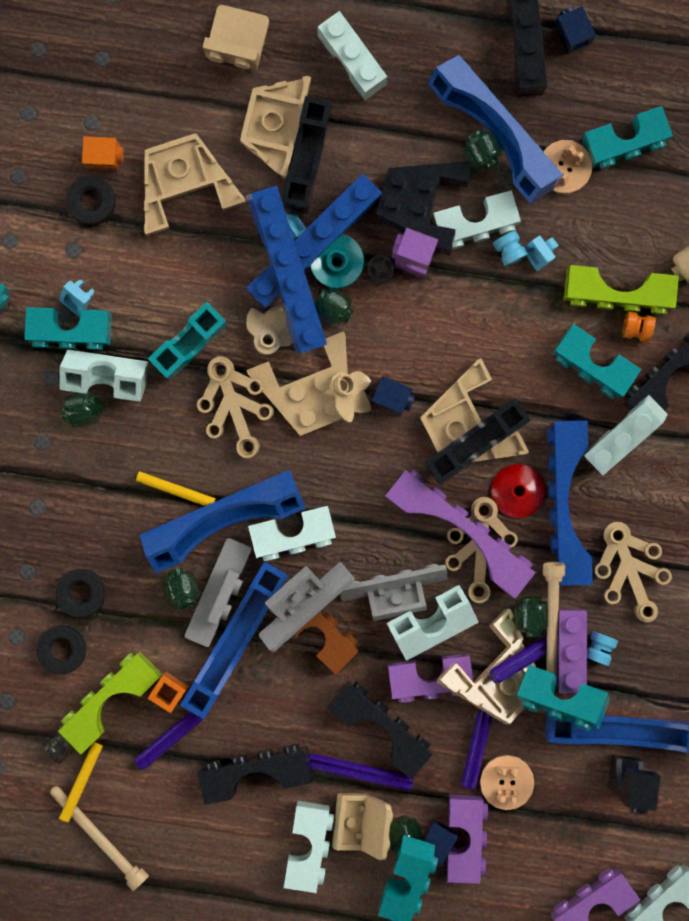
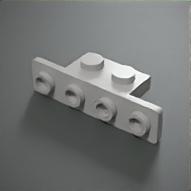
(217, 593)
(396, 593)
(300, 601)

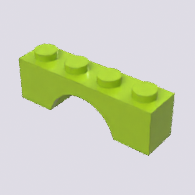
(586, 286)
(85, 726)

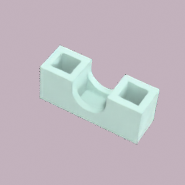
(349, 49)
(500, 217)
(84, 369)
(626, 435)
(269, 540)
(419, 635)
(304, 871)
(672, 889)

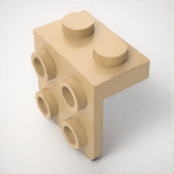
(236, 37)
(362, 824)

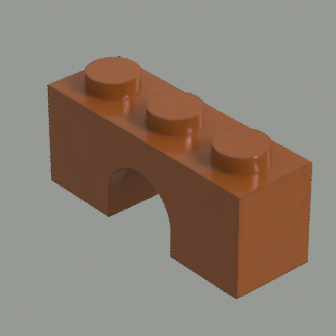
(338, 646)

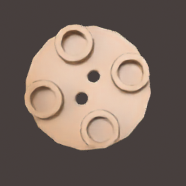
(572, 156)
(506, 795)

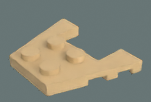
(178, 170)
(308, 401)
(455, 415)
(495, 699)

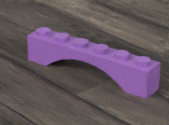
(504, 568)

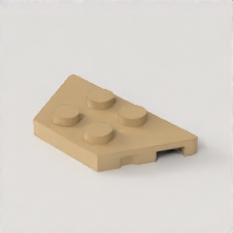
(274, 122)

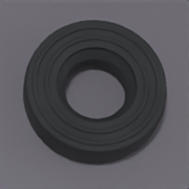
(86, 184)
(64, 598)
(45, 655)

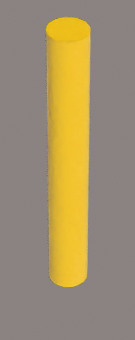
(174, 489)
(80, 782)

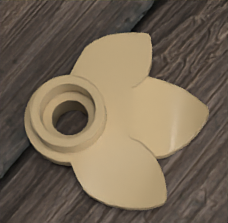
(270, 325)
(351, 397)

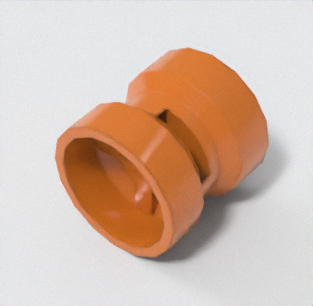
(638, 327)

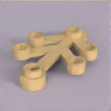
(232, 402)
(480, 563)
(630, 567)

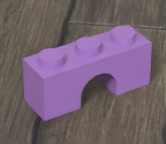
(413, 252)
(572, 650)
(406, 682)
(465, 863)
(608, 889)

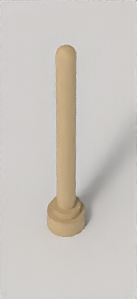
(554, 572)
(134, 875)

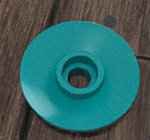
(351, 268)

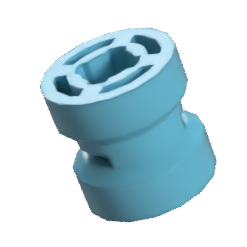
(511, 250)
(601, 648)

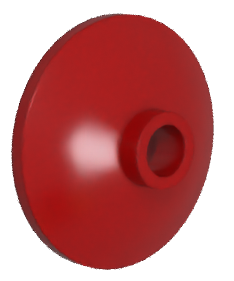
(503, 491)

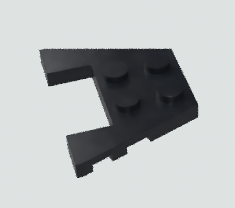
(411, 195)

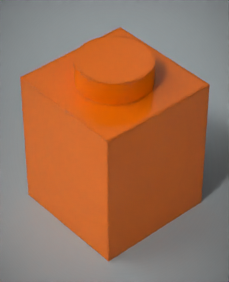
(102, 153)
(168, 692)

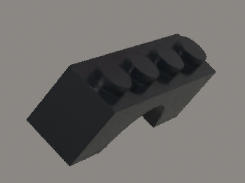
(528, 47)
(307, 154)
(658, 377)
(477, 441)
(353, 706)
(288, 767)
(633, 784)

